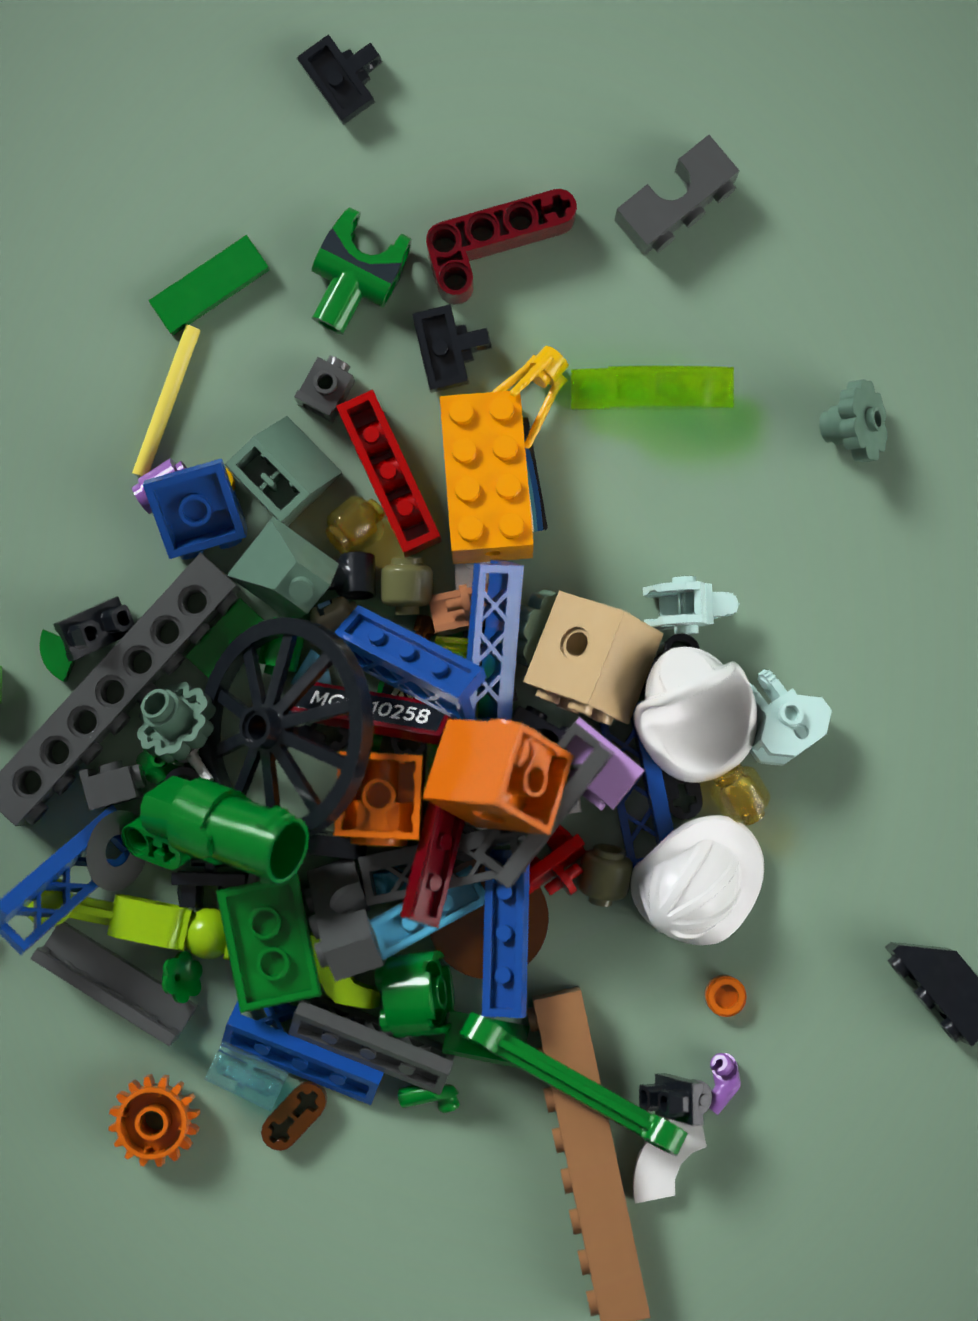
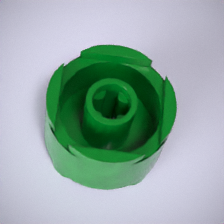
(415, 994)

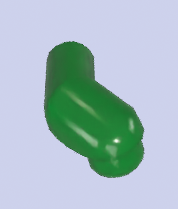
(415, 1095)

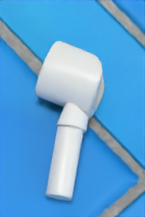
(195, 761)

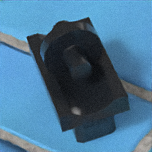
(94, 628)
(191, 883)
(676, 1098)

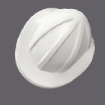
(696, 715)
(700, 880)

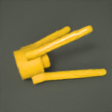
(542, 370)

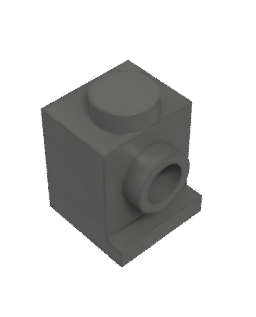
(325, 401)
(113, 784)

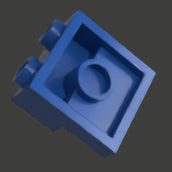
(196, 510)

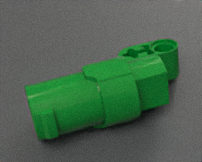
(217, 827)

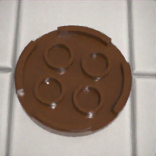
(464, 938)

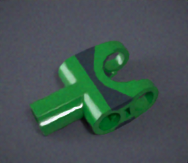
(354, 273)

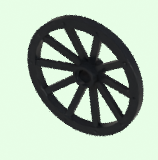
(273, 728)

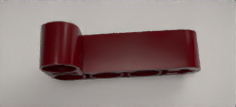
(503, 239)

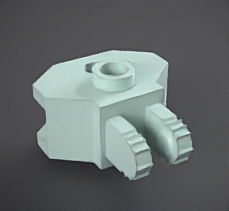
(689, 604)
(787, 723)

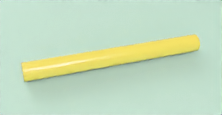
(166, 400)

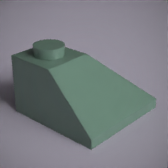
(284, 570)

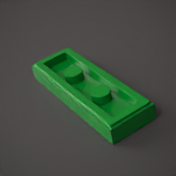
(209, 285)

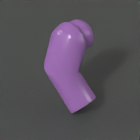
(726, 1080)

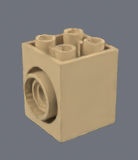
(592, 659)

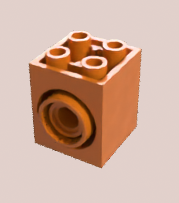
(498, 775)
(387, 803)

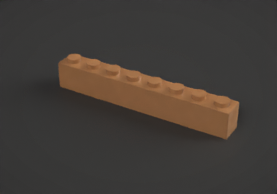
(591, 1163)

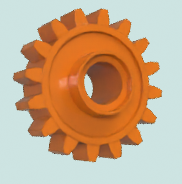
(138, 1136)

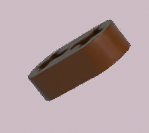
(301, 1122)

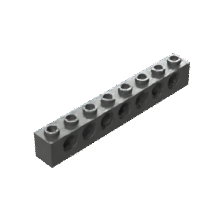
(63, 725)

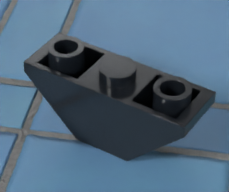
(942, 984)

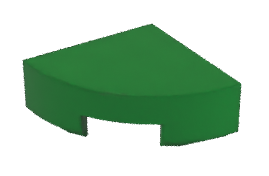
(54, 655)

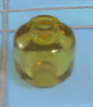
(355, 525)
(741, 795)

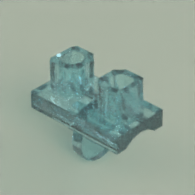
(246, 1075)

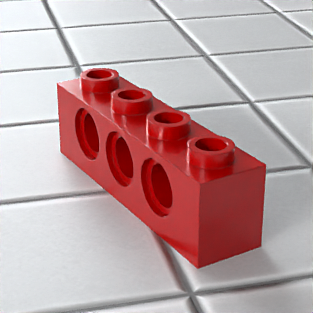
(389, 473)

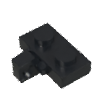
(341, 76)
(446, 347)

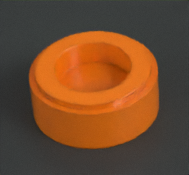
(725, 995)

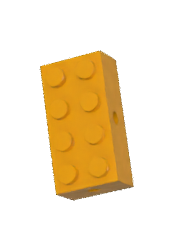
(486, 477)

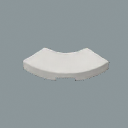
(657, 1170)

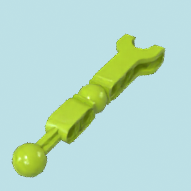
(182, 928)

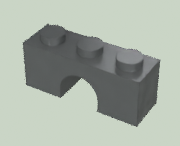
(652, 220)
(341, 920)

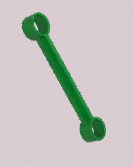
(648, 1126)

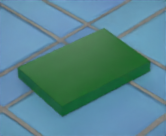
(268, 943)

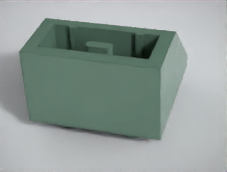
(283, 470)

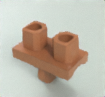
(452, 610)

